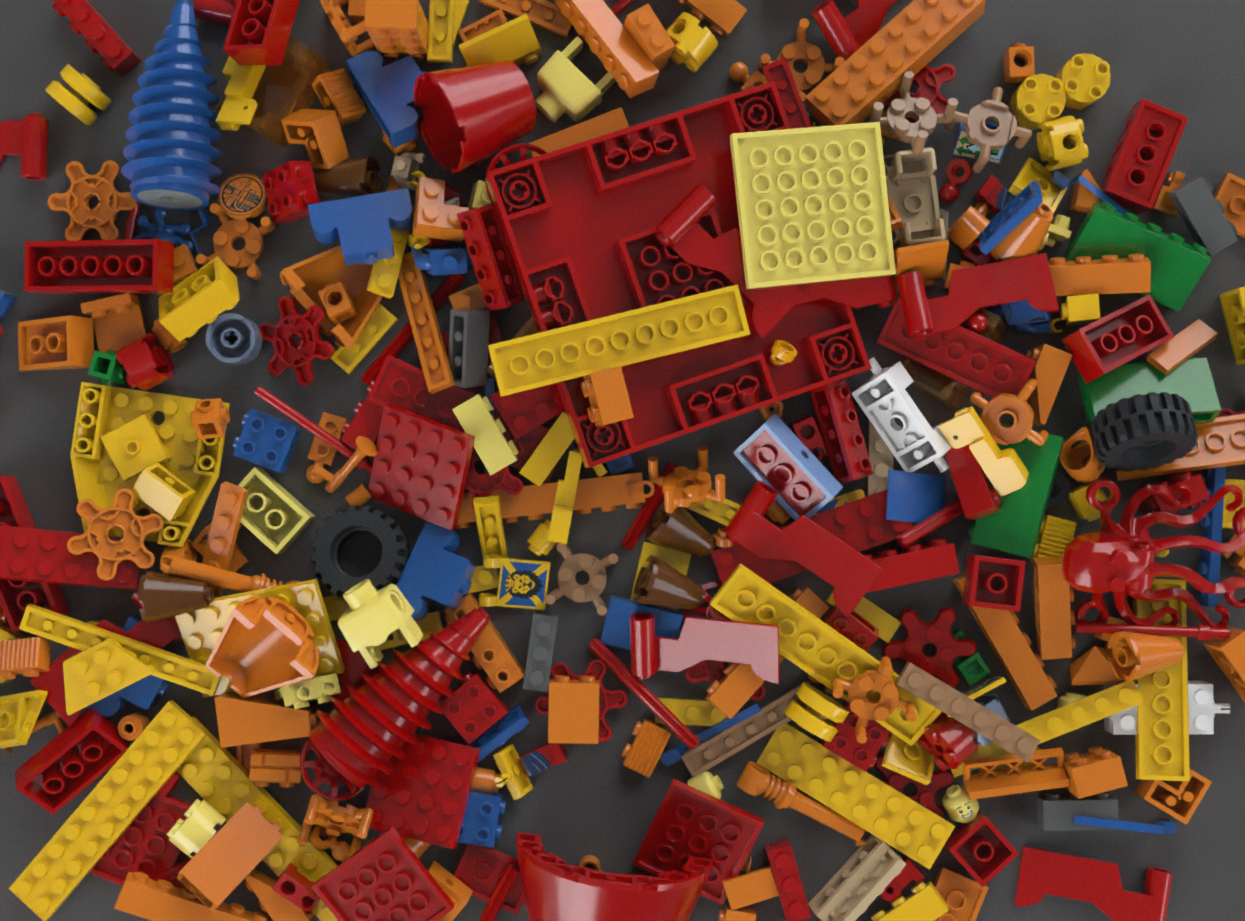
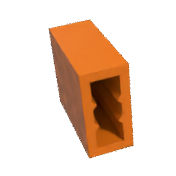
(650, 35)
(574, 710)

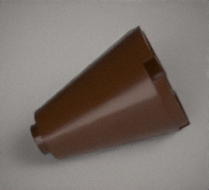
(349, 179)
(679, 532)
(666, 586)
(171, 596)

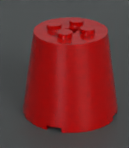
(473, 111)

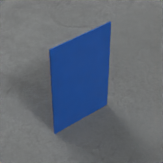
(913, 496)

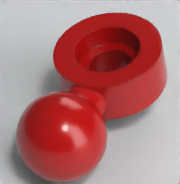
(950, 191)
(976, 322)

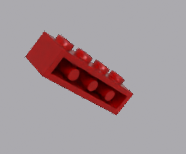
(99, 34)
(490, 256)
(841, 431)

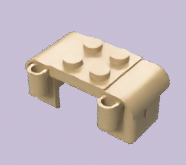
(915, 197)

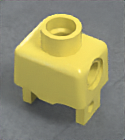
(567, 88)
(374, 616)

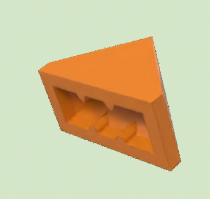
(1093, 669)

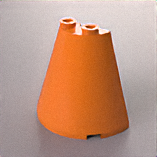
(330, 267)
(264, 647)

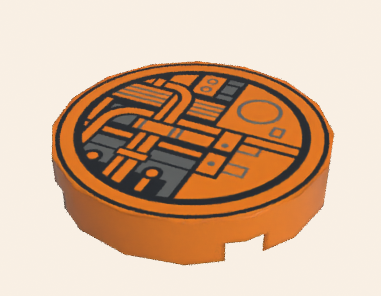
(243, 196)

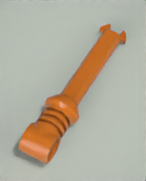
(217, 576)
(758, 781)

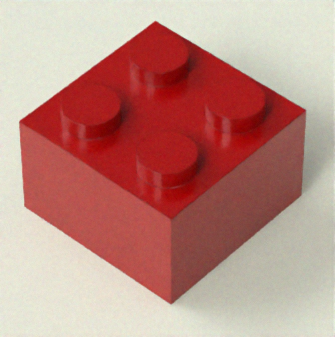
(994, 582)
(981, 848)

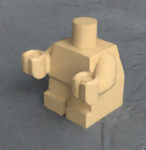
(404, 166)

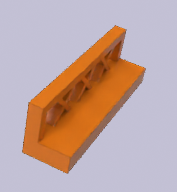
(1013, 778)

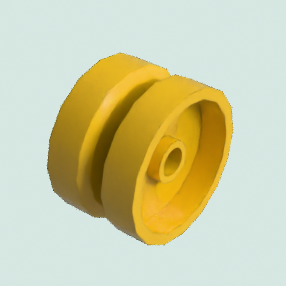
(78, 95)
(814, 715)

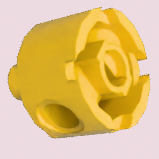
(691, 42)
(1084, 80)
(1037, 100)
(1062, 142)

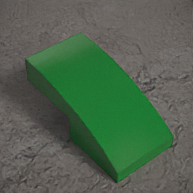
(970, 667)

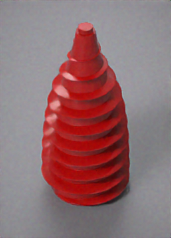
(393, 702)

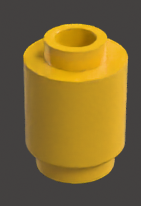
(539, 539)

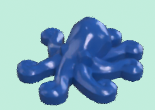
(163, 231)

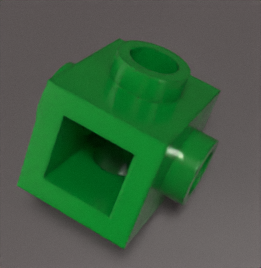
(107, 368)

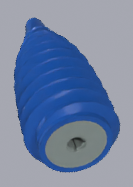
(172, 122)

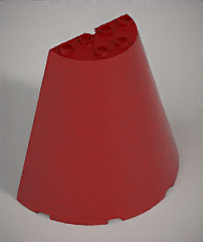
(585, 894)

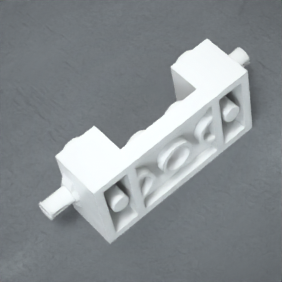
(886, 398)
(1200, 712)

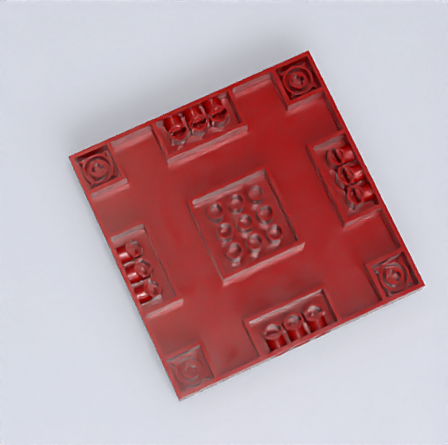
(590, 250)

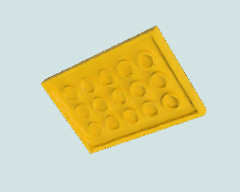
(204, 626)

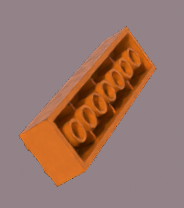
(879, 65)

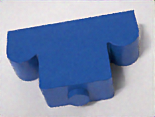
(388, 93)
(363, 224)
(435, 571)
(142, 693)

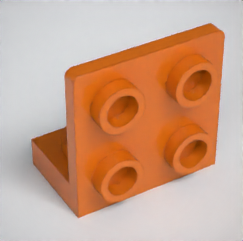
(116, 320)

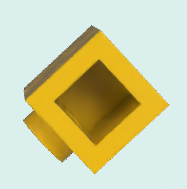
(1080, 504)

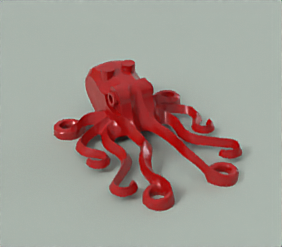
(1123, 556)

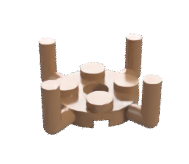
(914, 108)
(989, 139)
(577, 592)

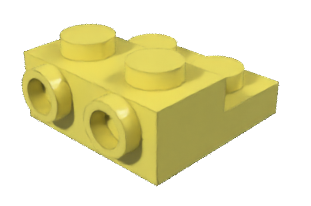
(309, 690)

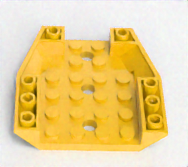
(191, 459)

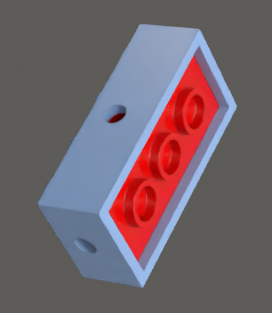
(789, 468)

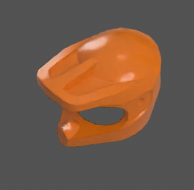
(1082, 460)

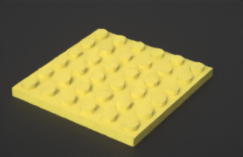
(812, 204)

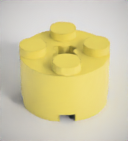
(197, 829)

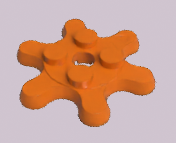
(77, 199)
(119, 516)

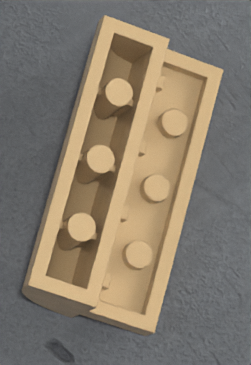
(858, 882)

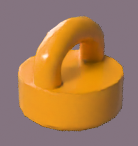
(783, 351)

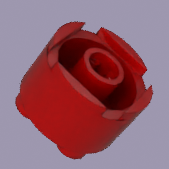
(145, 362)
(948, 742)

